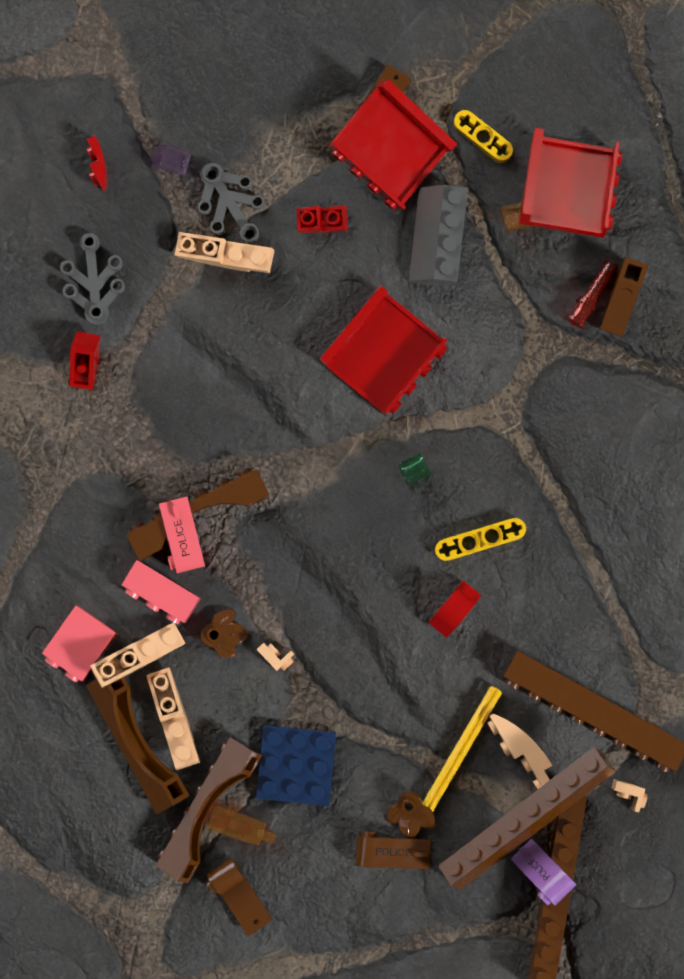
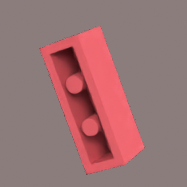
(160, 593)

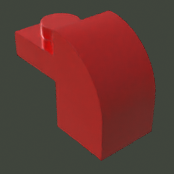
(454, 609)

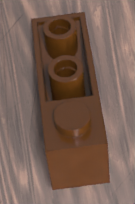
(623, 296)

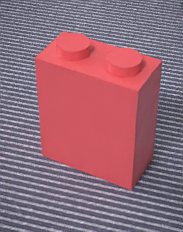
(79, 644)

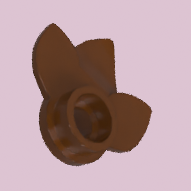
(227, 634)
(410, 818)

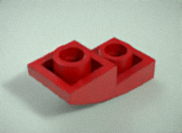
(99, 175)
(322, 220)

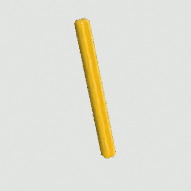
(462, 747)

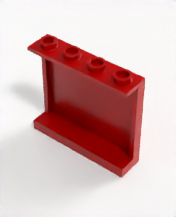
(391, 144)
(570, 186)
(383, 352)

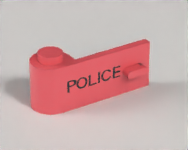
(181, 536)

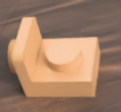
(271, 654)
(627, 790)

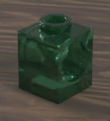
(414, 469)

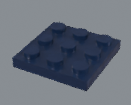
(296, 765)

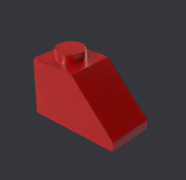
(84, 360)

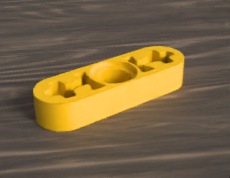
(465, 130)

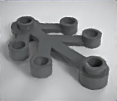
(228, 200)
(94, 282)

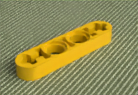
(479, 537)

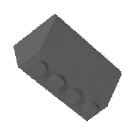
(438, 235)

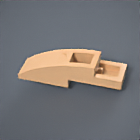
(224, 253)
(137, 655)
(173, 718)
(519, 743)

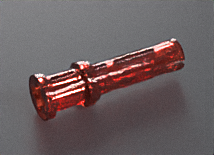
(586, 303)

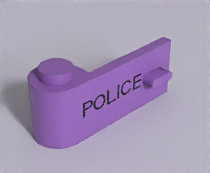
(543, 873)

